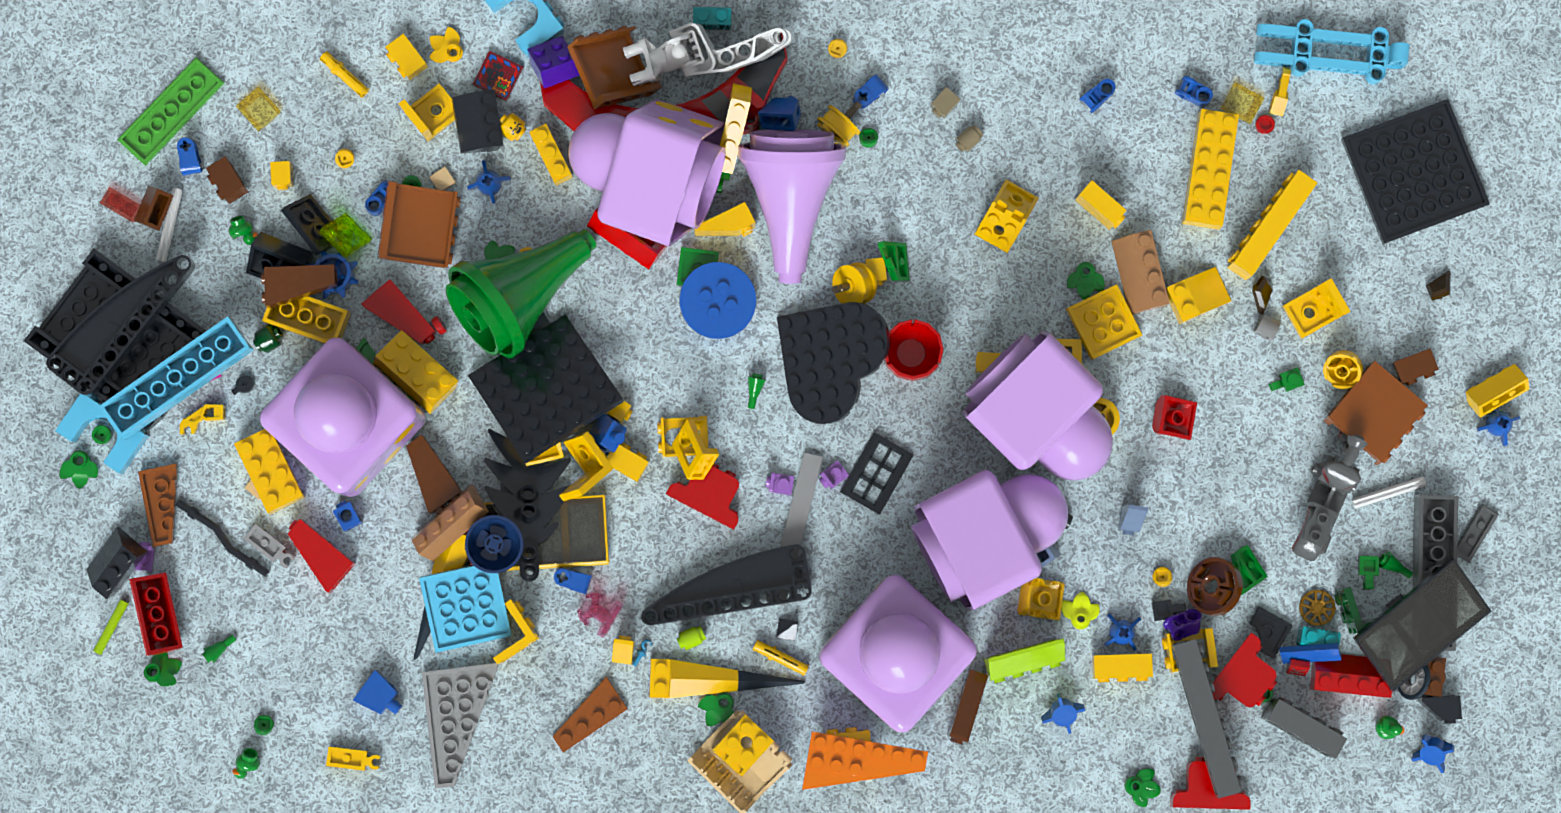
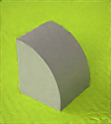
(1267, 327)

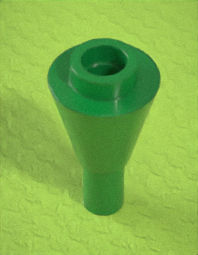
(755, 385)
(1391, 563)
(214, 651)

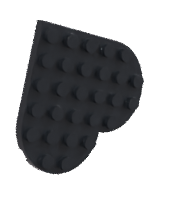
(828, 355)

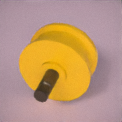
(854, 283)

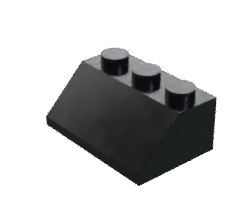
(477, 122)
(274, 252)
(115, 563)

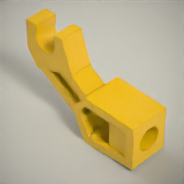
(1280, 96)
(194, 419)

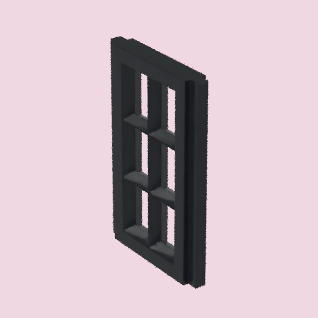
(892, 481)

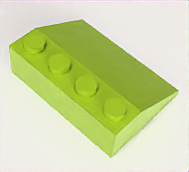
(1025, 659)

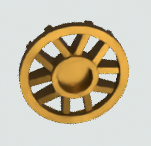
(1317, 607)

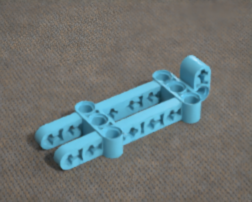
(1392, 56)

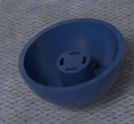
(498, 554)

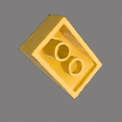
(732, 222)
(1197, 295)

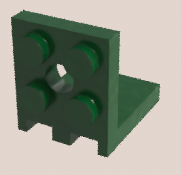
(1350, 613)

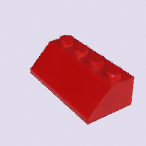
(637, 247)
(156, 614)
(1349, 676)

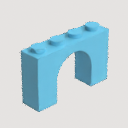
(544, 30)
(85, 411)

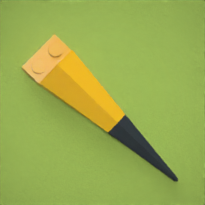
(451, 558)
(681, 679)

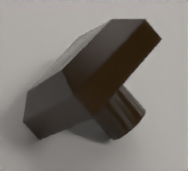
(1440, 286)
(1262, 292)

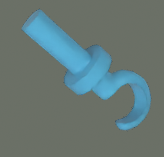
(641, 653)

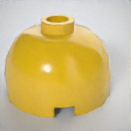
(1343, 369)

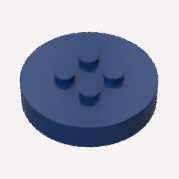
(717, 300)

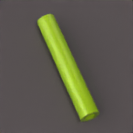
(110, 627)

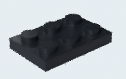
(308, 220)

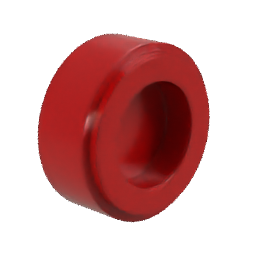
(1265, 124)
(439, 325)

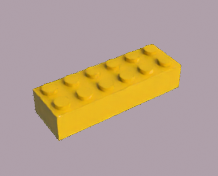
(1210, 169)
(1271, 225)

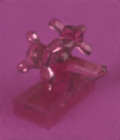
(600, 613)

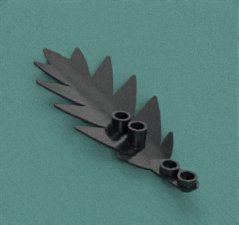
(528, 505)

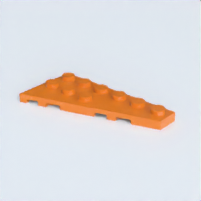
(848, 760)

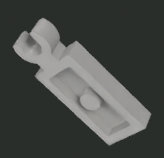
(267, 545)

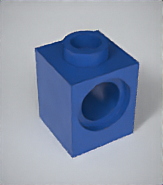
(355, 519)

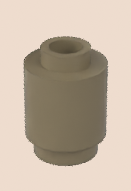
(968, 138)

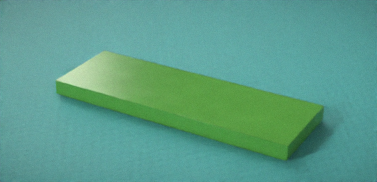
(170, 111)

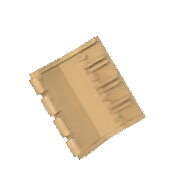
(736, 789)

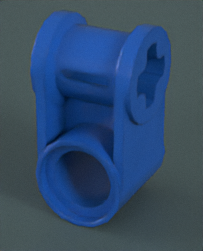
(871, 90)
(1193, 91)
(1096, 97)
(188, 160)
(377, 196)
(576, 580)

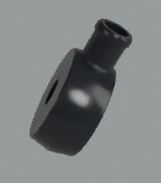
(239, 385)

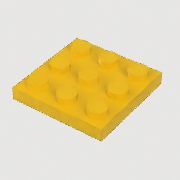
(1104, 322)

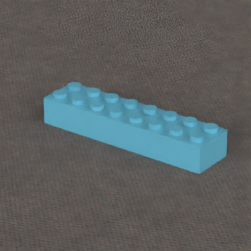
(176, 378)

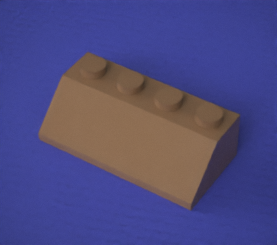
(1140, 272)
(449, 524)

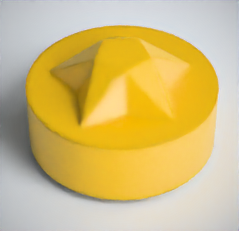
(837, 48)
(344, 158)
(1162, 576)

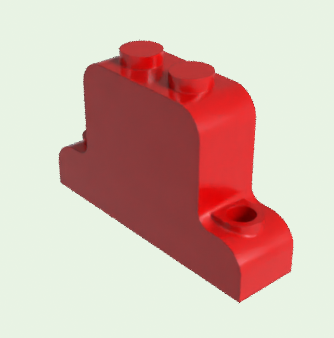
(710, 495)
(1245, 675)
(1200, 792)

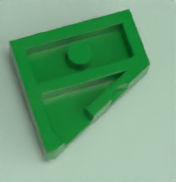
(895, 259)

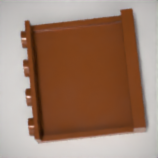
(607, 70)
(418, 225)
(1378, 411)

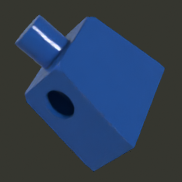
(780, 114)
(608, 433)
(378, 694)

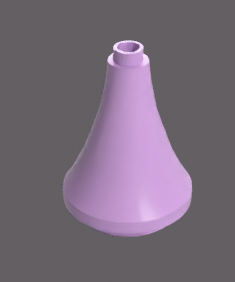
(791, 182)

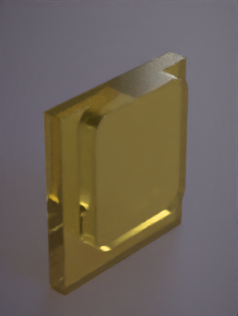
(1242, 102)
(258, 109)

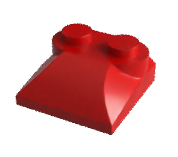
(1174, 417)

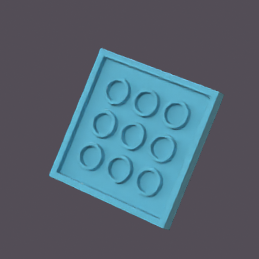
(464, 607)

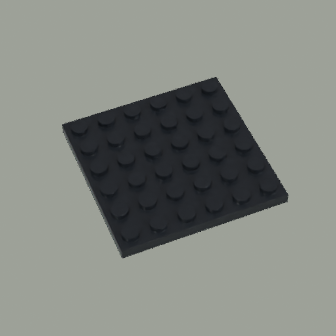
(1415, 171)
(546, 389)

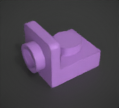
(833, 475)
(780, 483)
(147, 562)

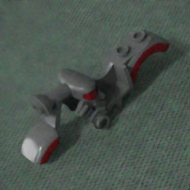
(1328, 497)

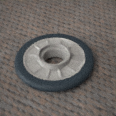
(1419, 687)

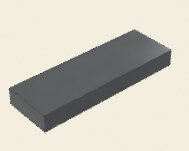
(1476, 532)

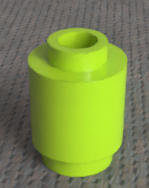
(691, 637)

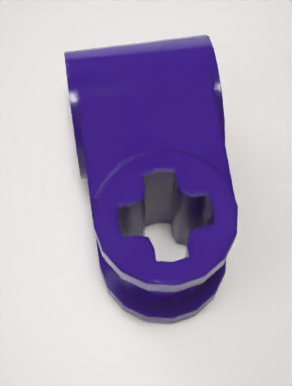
(1184, 624)

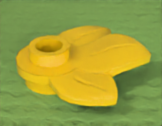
(444, 45)

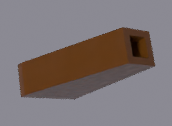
(296, 282)
(432, 476)
(967, 707)

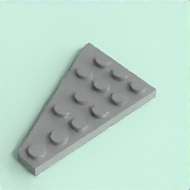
(453, 710)

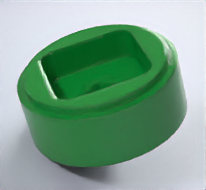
(868, 137)
(411, 180)
(102, 434)
(263, 724)

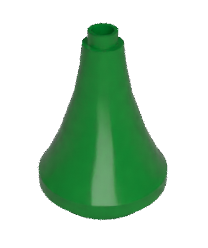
(507, 294)

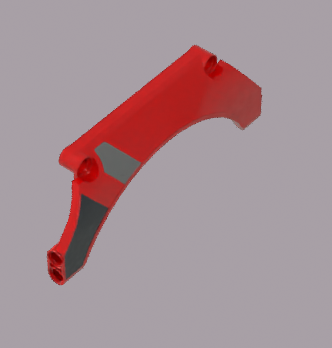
(574, 105)

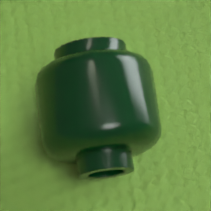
(268, 338)

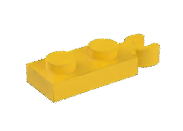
(350, 758)

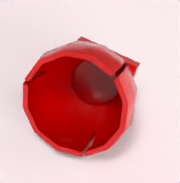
(914, 350)

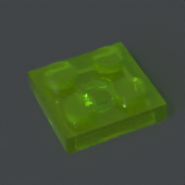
(345, 235)

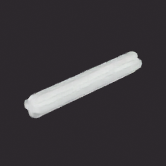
(169, 226)
(1389, 492)

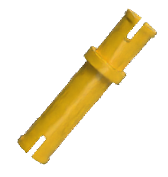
(337, 68)
(800, 668)

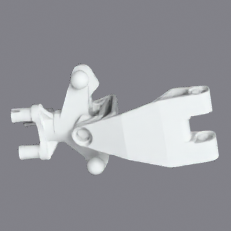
(681, 53)

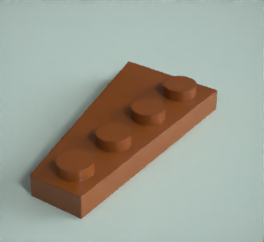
(159, 498)
(593, 713)

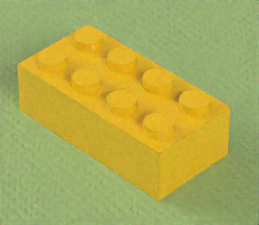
(309, 319)
(415, 372)
(269, 471)

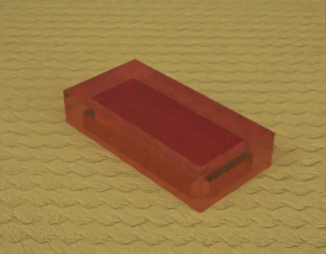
(120, 204)

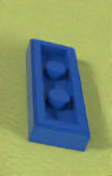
(1311, 653)

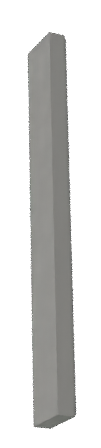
(800, 507)

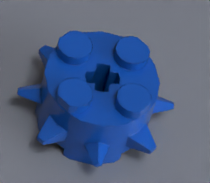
(345, 272)

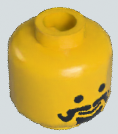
(512, 126)

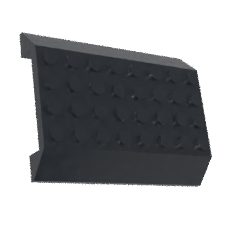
(91, 288)

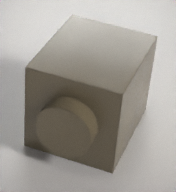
(944, 103)

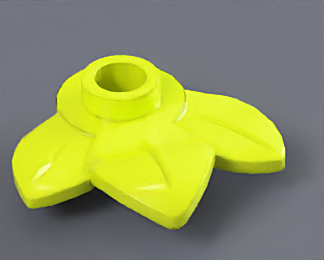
(1080, 608)

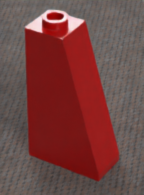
(399, 312)
(322, 557)

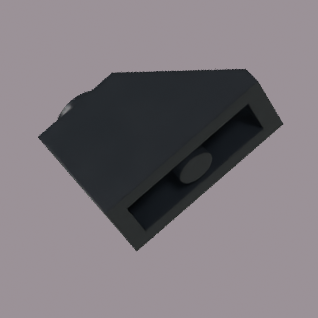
(1443, 708)

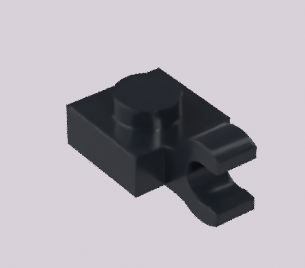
(1164, 609)

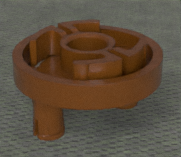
(1216, 602)

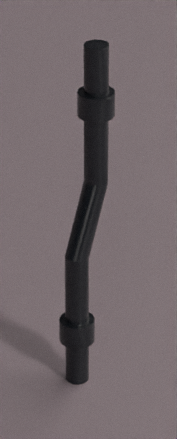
(194, 513)

